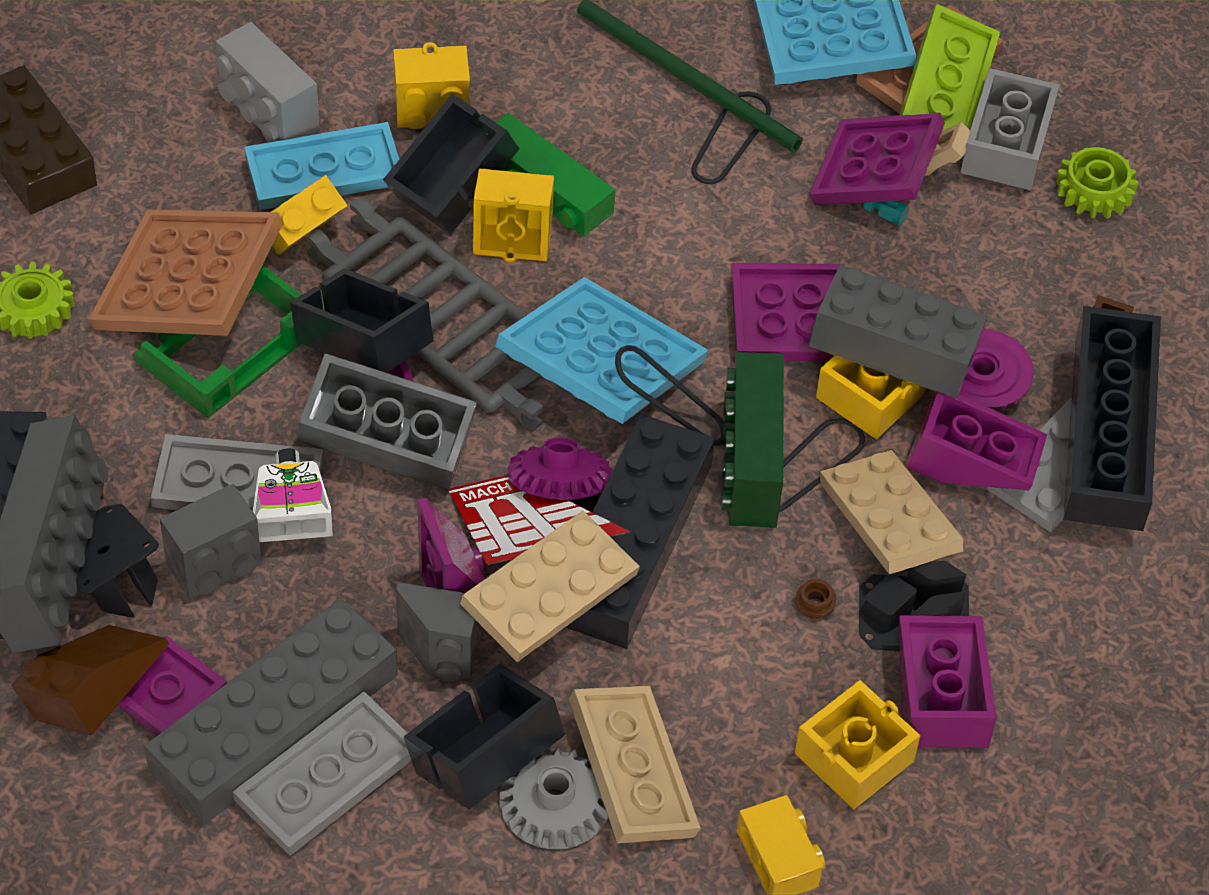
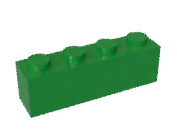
(579, 195)

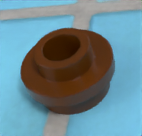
(815, 589)

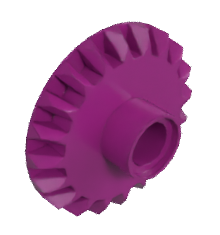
(998, 372)
(559, 470)

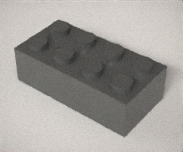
(898, 331)
(386, 421)

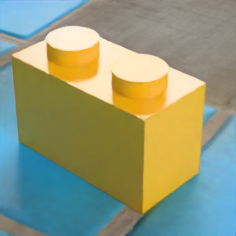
(307, 212)
(780, 847)

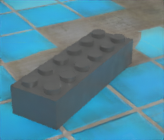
(47, 531)
(269, 709)

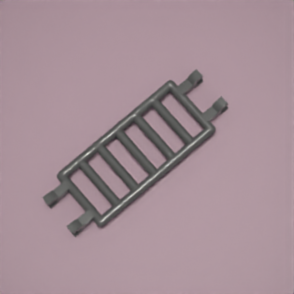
(383, 232)

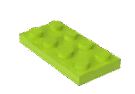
(950, 67)

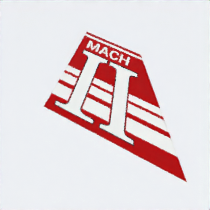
(510, 520)

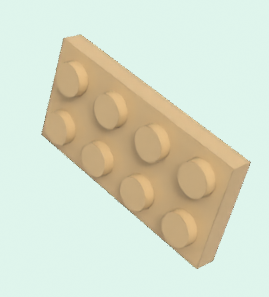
(891, 512)
(549, 585)
(634, 764)

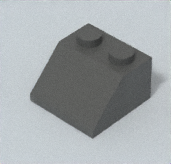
(438, 630)

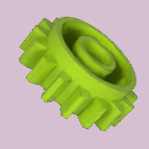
(1097, 181)
(34, 300)

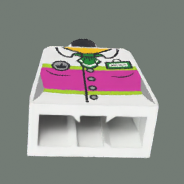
(291, 500)

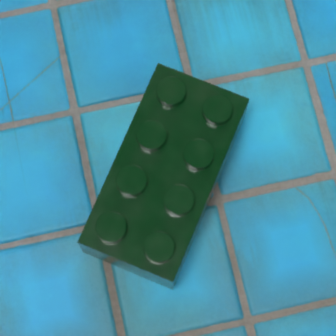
(753, 440)

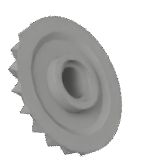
(554, 819)

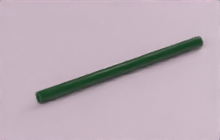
(690, 76)

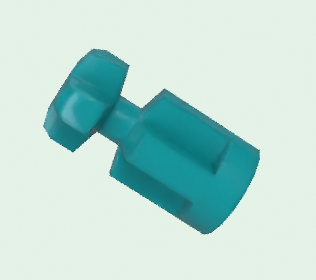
(889, 210)

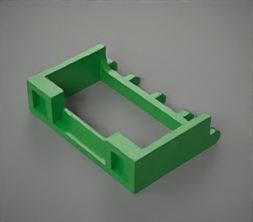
(223, 383)

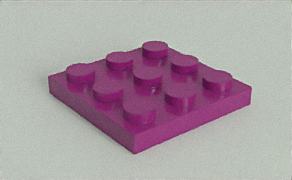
(877, 159)
(778, 307)

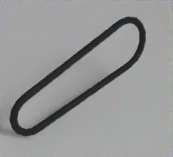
(740, 151)
(665, 373)
(847, 458)

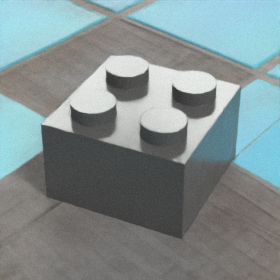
(211, 541)

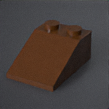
(86, 677)

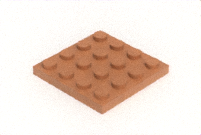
(186, 272)

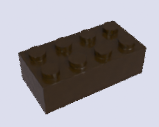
(38, 147)

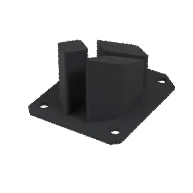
(112, 549)
(926, 591)

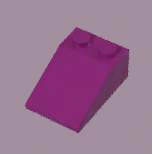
(975, 446)
(445, 552)
(946, 680)

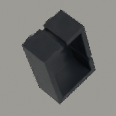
(444, 162)
(362, 321)
(475, 757)

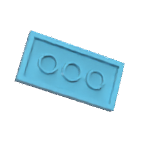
(350, 158)

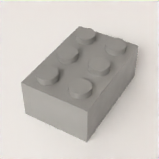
(266, 85)
(1010, 129)

